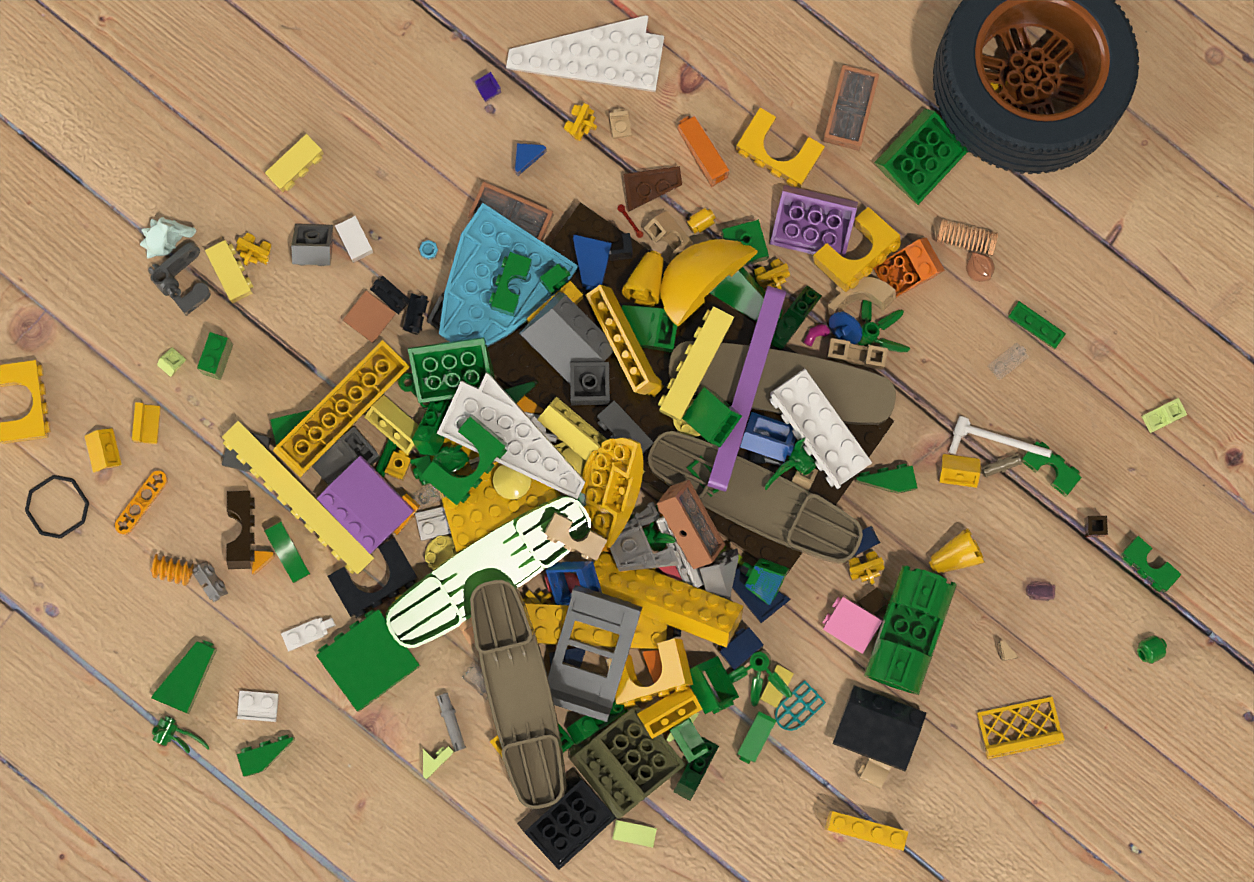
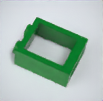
(720, 682)

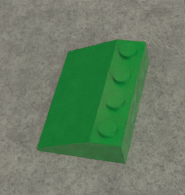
(921, 156)
(443, 366)

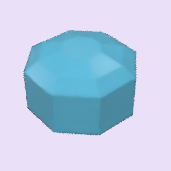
(428, 250)

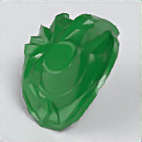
(452, 457)

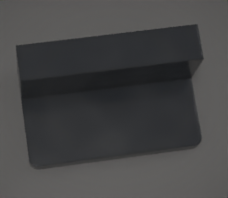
(626, 252)

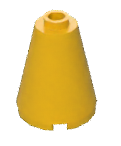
(645, 280)
(957, 554)

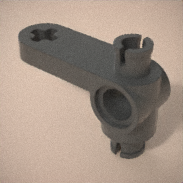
(164, 274)

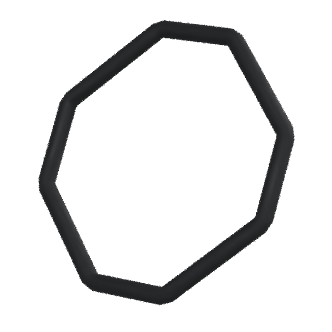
(72, 528)

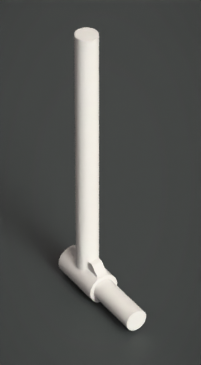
(963, 428)

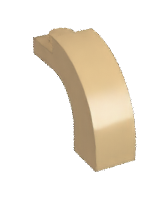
(867, 289)

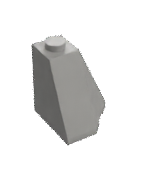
(720, 574)

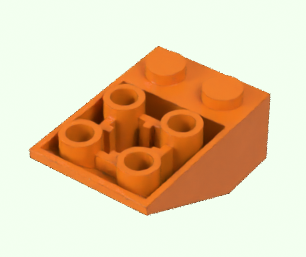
(910, 267)

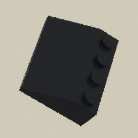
(879, 728)
(568, 824)

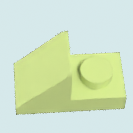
(430, 764)

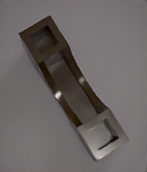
(240, 552)

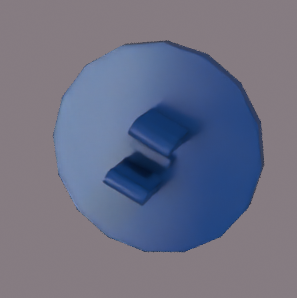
(845, 327)

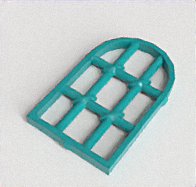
(799, 699)

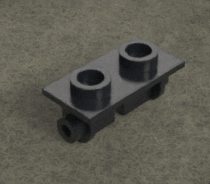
(390, 294)
(414, 319)

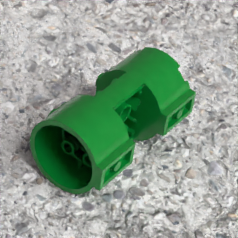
(910, 630)

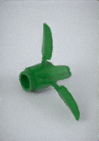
(871, 331)
(799, 459)
(657, 539)
(757, 682)
(165, 731)

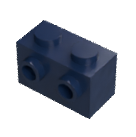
(741, 647)

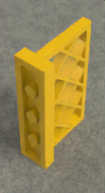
(1024, 744)

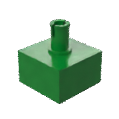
(748, 234)

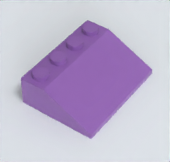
(811, 220)
(365, 504)

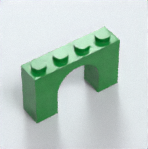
(457, 486)

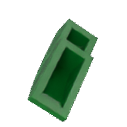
(287, 552)

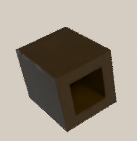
(1096, 526)
(873, 601)

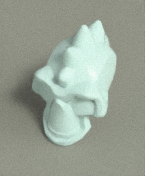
(163, 236)

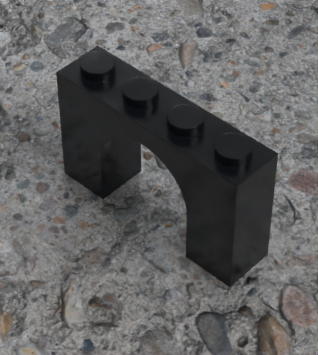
(357, 601)

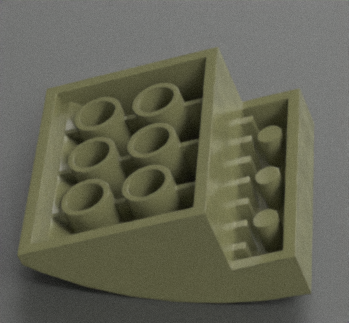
(626, 763)

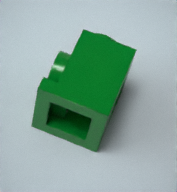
(555, 278)
(421, 465)

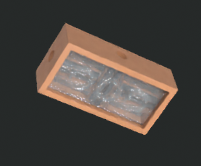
(851, 107)
(521, 212)
(690, 524)

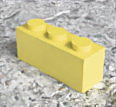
(294, 163)
(229, 271)
(393, 423)

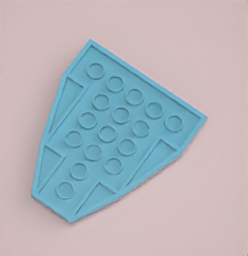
(475, 271)

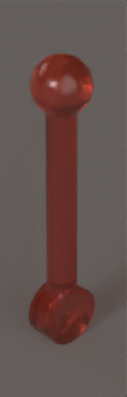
(621, 208)

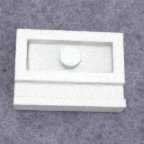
(432, 523)
(258, 706)

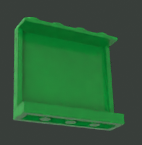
(367, 660)

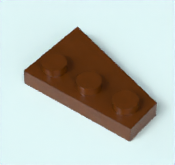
(649, 185)

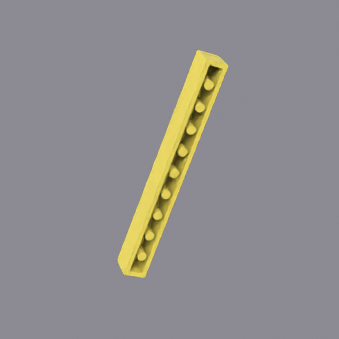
(297, 497)

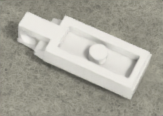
(306, 633)

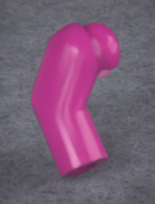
(819, 330)

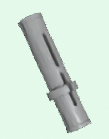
(451, 722)

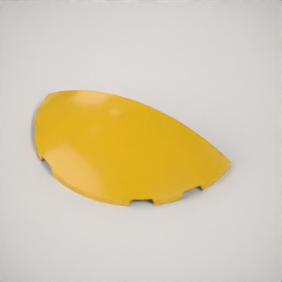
(698, 272)
(612, 485)

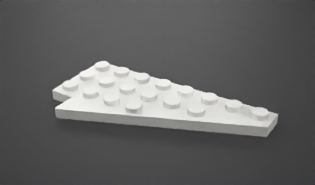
(606, 55)
(526, 446)

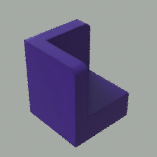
(488, 87)

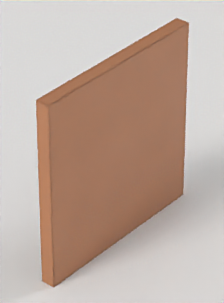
(369, 316)

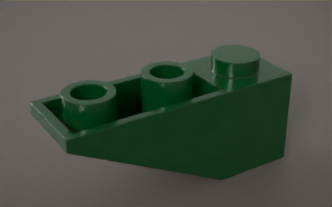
(695, 772)

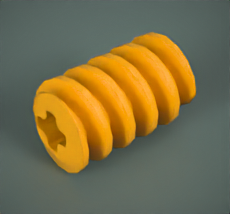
(171, 570)

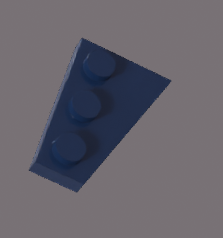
(757, 606)

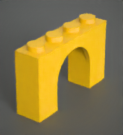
(794, 170)
(848, 272)
(34, 424)
(674, 676)
(866, 830)

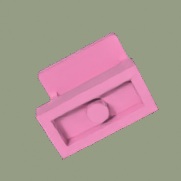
(852, 624)

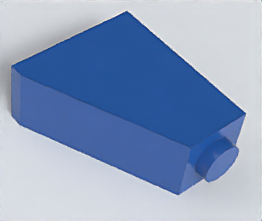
(592, 260)

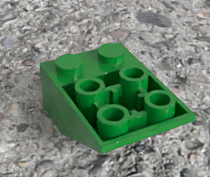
(651, 327)

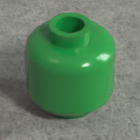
(1152, 649)

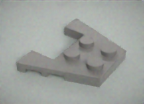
(632, 549)

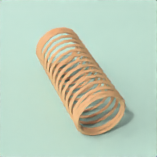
(945, 222)

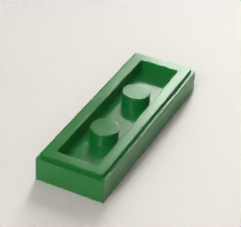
(1036, 325)

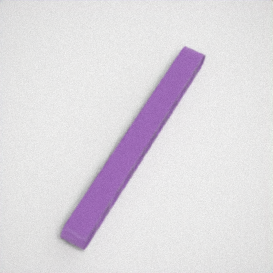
(748, 385)

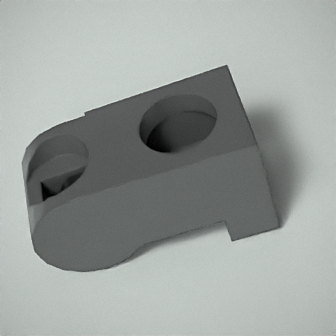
(195, 298)

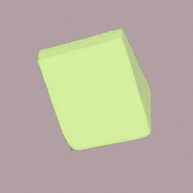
(171, 361)

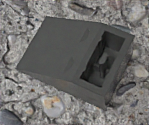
(343, 454)

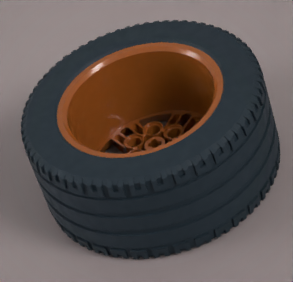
(1023, 139)

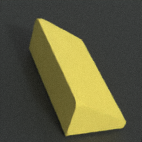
(771, 694)

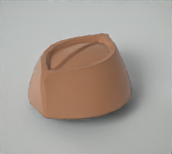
(980, 267)

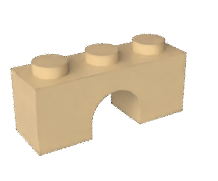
(666, 229)
(853, 354)
(589, 546)

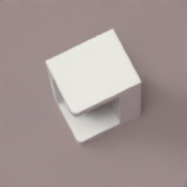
(354, 239)

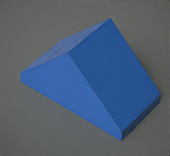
(527, 155)

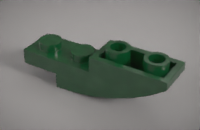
(795, 317)

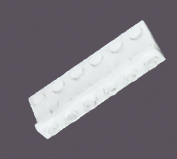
(824, 430)

